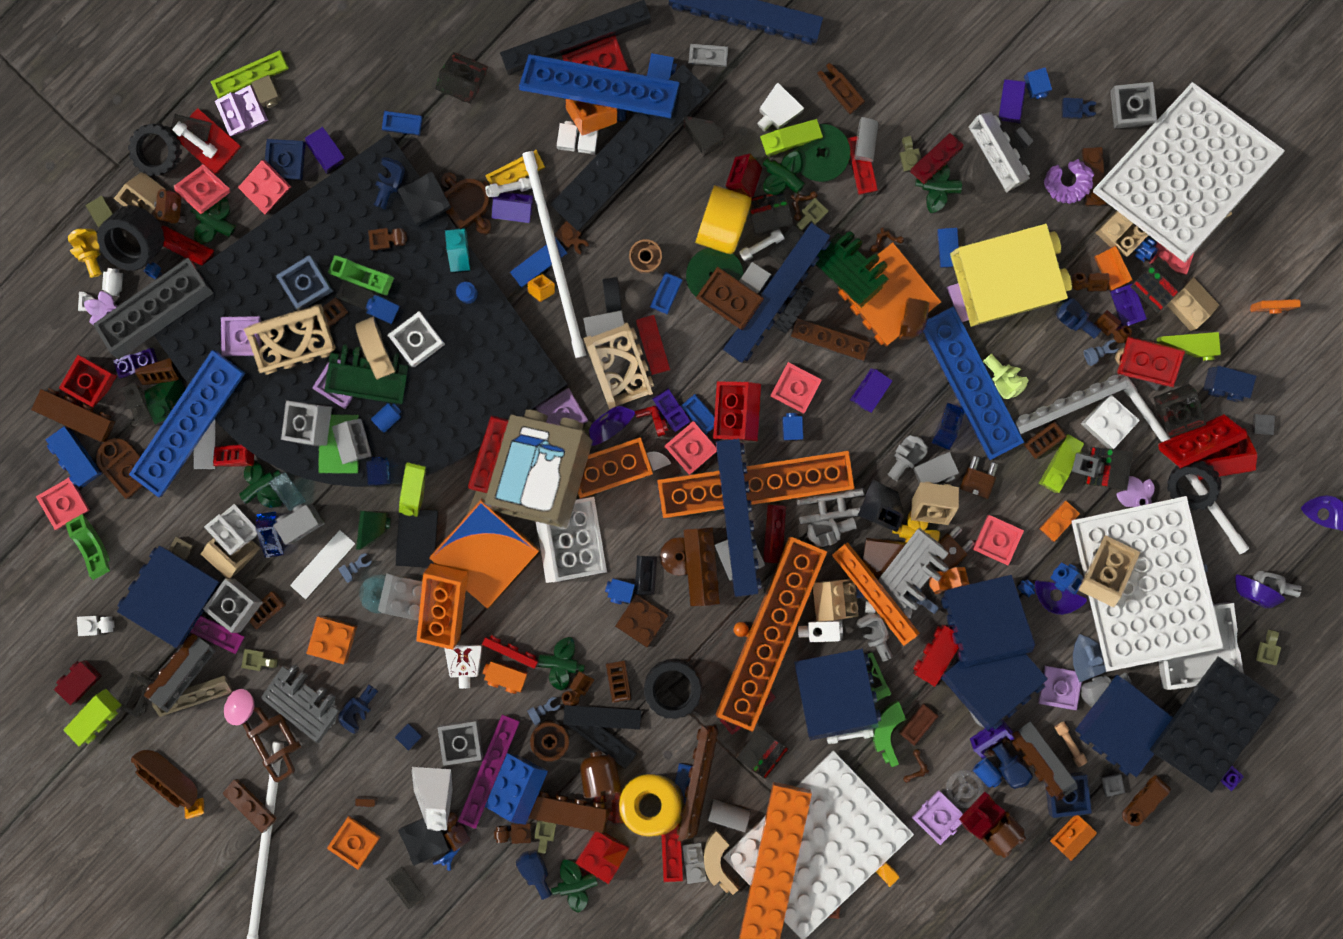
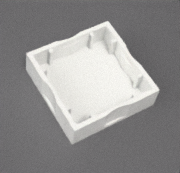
(1189, 669)

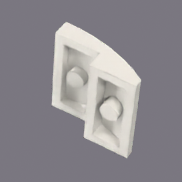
(231, 529)

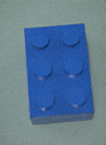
(516, 789)

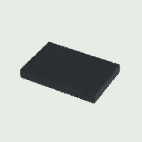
(416, 539)

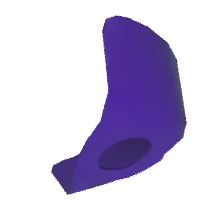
(617, 420)
(1335, 510)
(1256, 591)
(1067, 604)

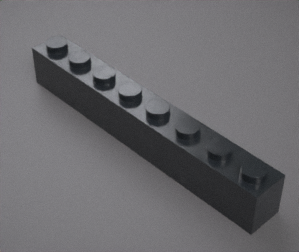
(578, 36)

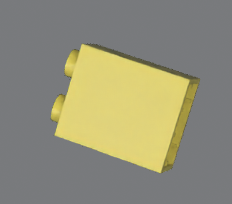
(1010, 274)

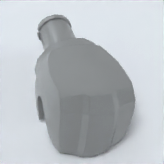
(907, 455)
(828, 532)
(1277, 583)
(878, 634)
(1093, 690)

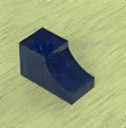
(948, 426)
(267, 534)

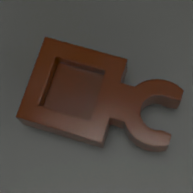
(569, 236)

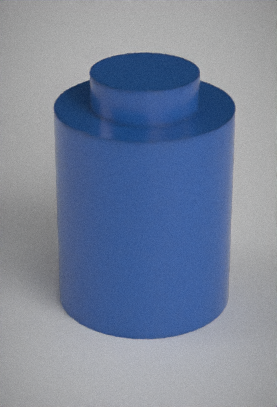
(466, 292)
(387, 417)
(987, 773)

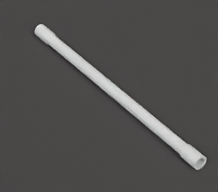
(531, 167)
(1235, 538)
(264, 850)

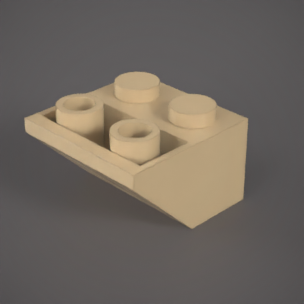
(140, 192)
(1121, 233)
(835, 600)

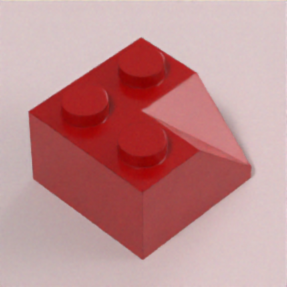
(87, 381)
(602, 856)

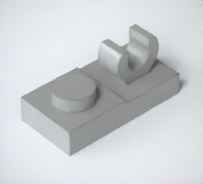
(694, 862)

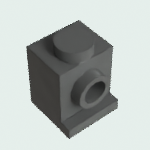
(1081, 464)

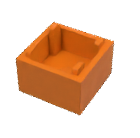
(590, 116)

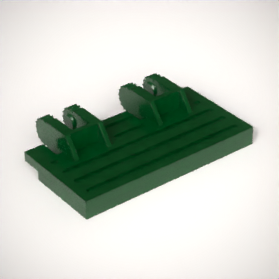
(852, 272)
(360, 380)

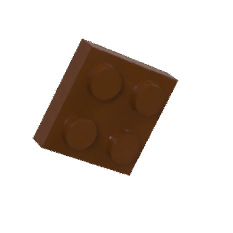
(641, 620)

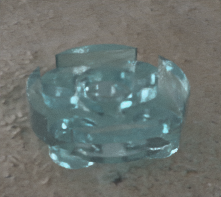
(367, 591)

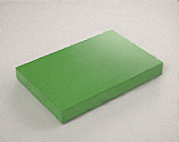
(329, 455)

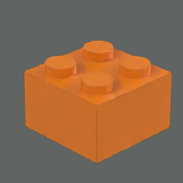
(332, 639)

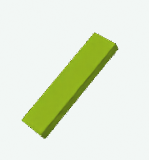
(242, 77)

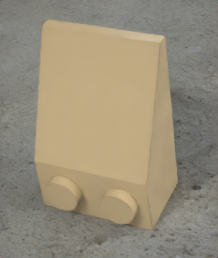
(1109, 571)

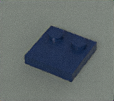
(286, 157)

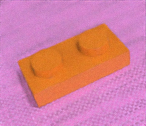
(1059, 521)

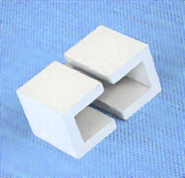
(567, 139)

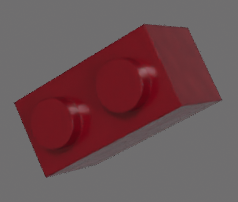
(77, 682)

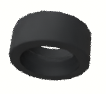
(612, 294)

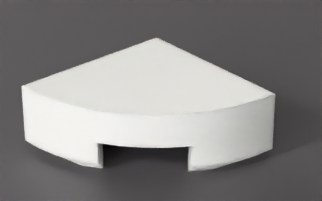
(82, 298)
(657, 460)

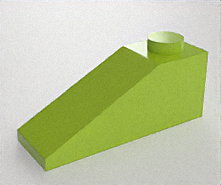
(791, 137)
(1197, 345)
(1061, 464)
(412, 490)

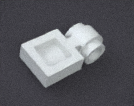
(90, 625)

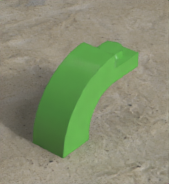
(360, 275)
(90, 546)
(890, 717)

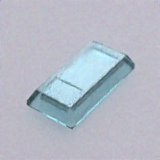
(287, 491)

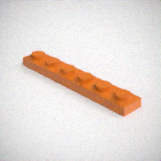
(875, 594)

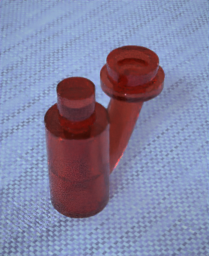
(615, 815)

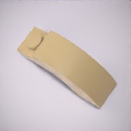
(373, 347)
(713, 851)

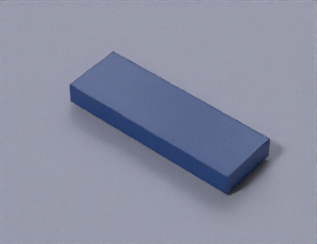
(535, 265)

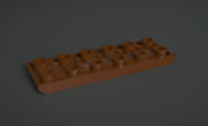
(698, 784)

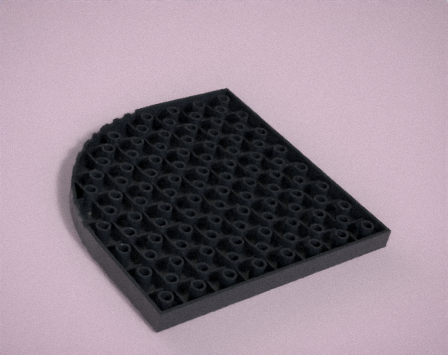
(481, 371)

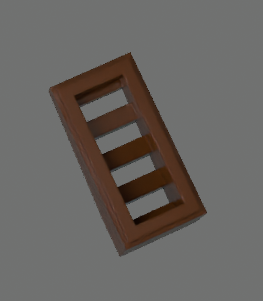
(337, 317)
(167, 368)
(1061, 435)
(278, 602)
(618, 698)

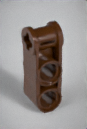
(1146, 801)

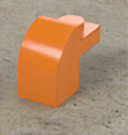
(950, 579)

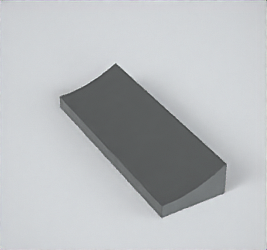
(152, 308)

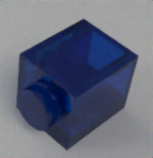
(378, 471)

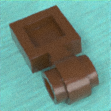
(380, 238)
(1094, 282)
(1110, 324)
(579, 686)
(519, 833)
(456, 835)

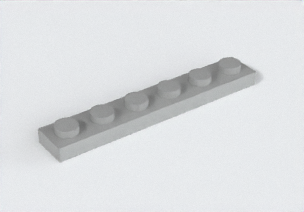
(1064, 406)

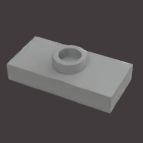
(708, 55)

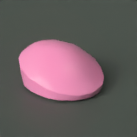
(239, 707)

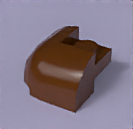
(914, 318)

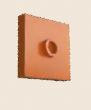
(1275, 306)
(353, 842)

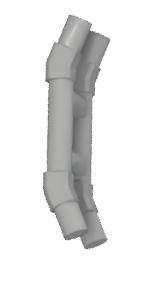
(822, 498)

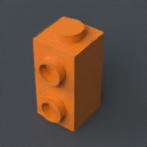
(505, 676)

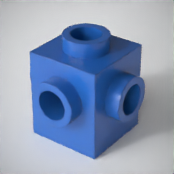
(1067, 578)

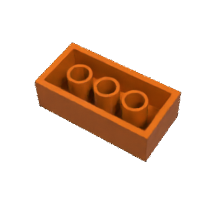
(614, 467)
(441, 606)

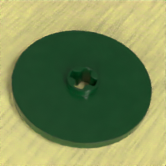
(836, 158)
(705, 263)

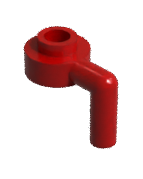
(660, 425)

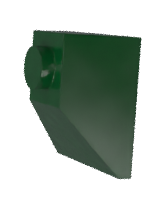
(163, 398)
(371, 527)

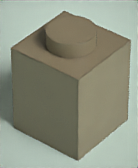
(266, 91)

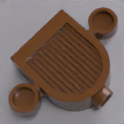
(468, 202)

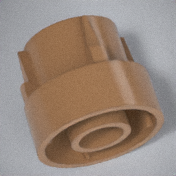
(645, 266)

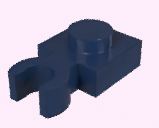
(1074, 108)

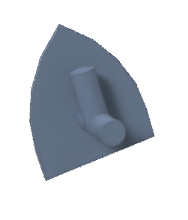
(1087, 658)

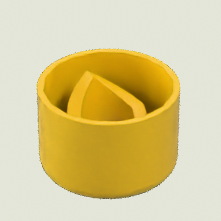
(723, 220)
(671, 799)

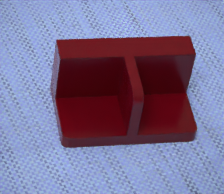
(744, 174)
(982, 816)

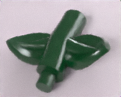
(784, 174)
(938, 189)
(213, 222)
(260, 487)
(561, 663)
(574, 885)

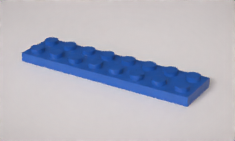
(599, 86)
(971, 383)
(186, 423)

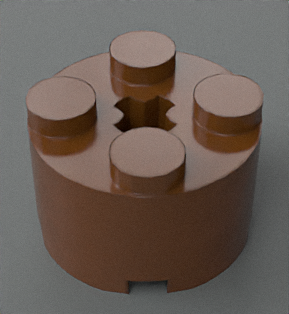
(542, 748)
(1005, 836)

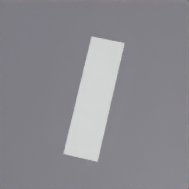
(205, 449)
(322, 564)

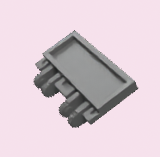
(912, 568)

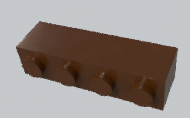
(73, 415)
(701, 566)
(570, 812)

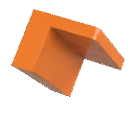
(1112, 263)
(1073, 837)

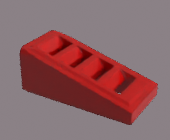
(245, 457)

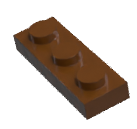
(1094, 159)
(249, 806)

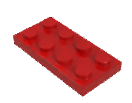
(1202, 441)

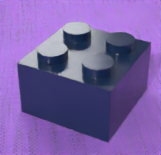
(1229, 383)
(1074, 803)

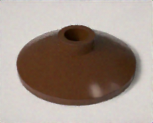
(668, 559)

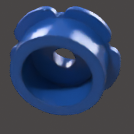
(152, 270)
(1026, 588)

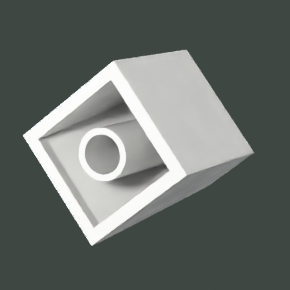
(433, 795)

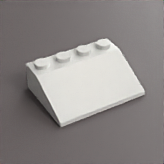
(999, 151)
(573, 550)

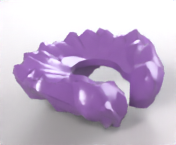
(1072, 193)

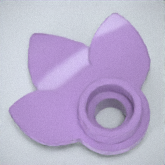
(99, 307)
(1136, 491)

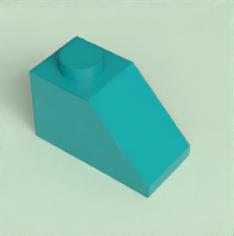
(457, 250)

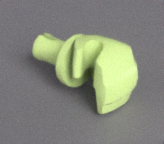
(1006, 378)

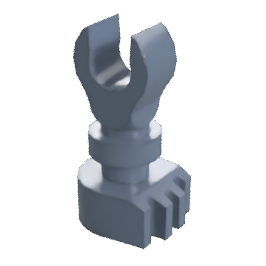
(1092, 356)
(347, 571)
(926, 603)
(535, 714)

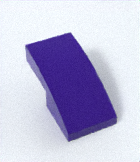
(671, 410)

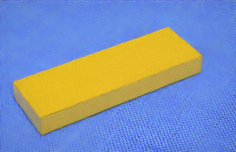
(513, 171)

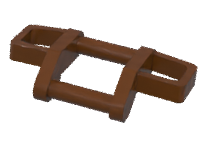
(268, 760)

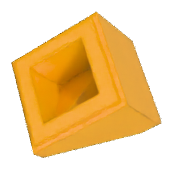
(541, 287)
(888, 874)

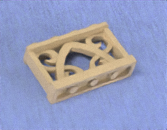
(304, 316)
(612, 389)

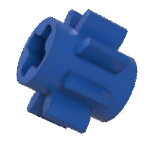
(1146, 250)

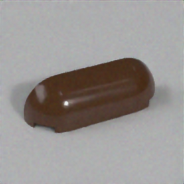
(165, 778)

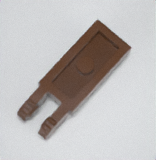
(842, 89)

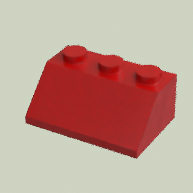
(737, 411)
(1233, 459)

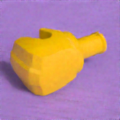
(86, 249)

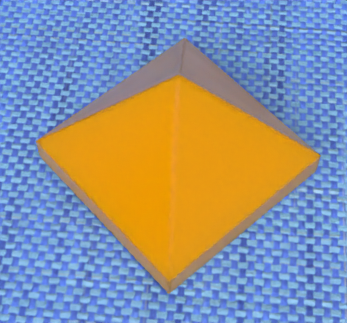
(195, 810)

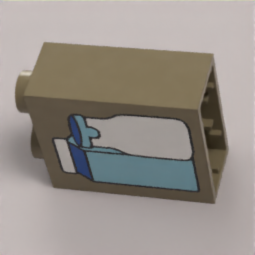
(539, 469)

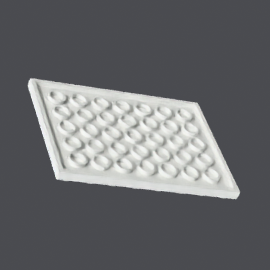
(1188, 171)
(1167, 597)
(842, 844)

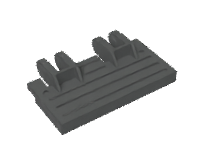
(302, 704)

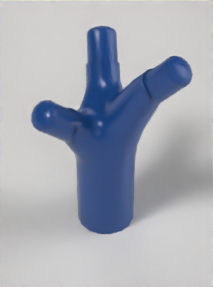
(447, 859)

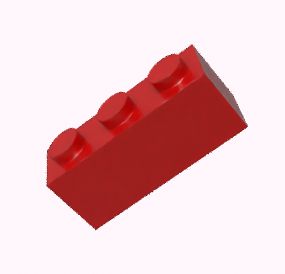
(936, 656)

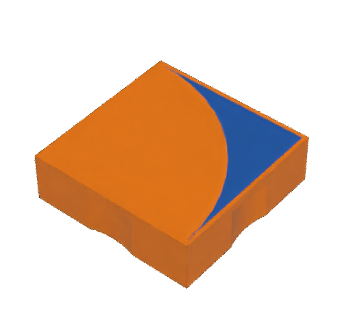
(486, 550)

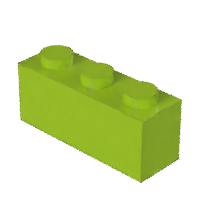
(93, 718)

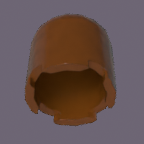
(599, 774)

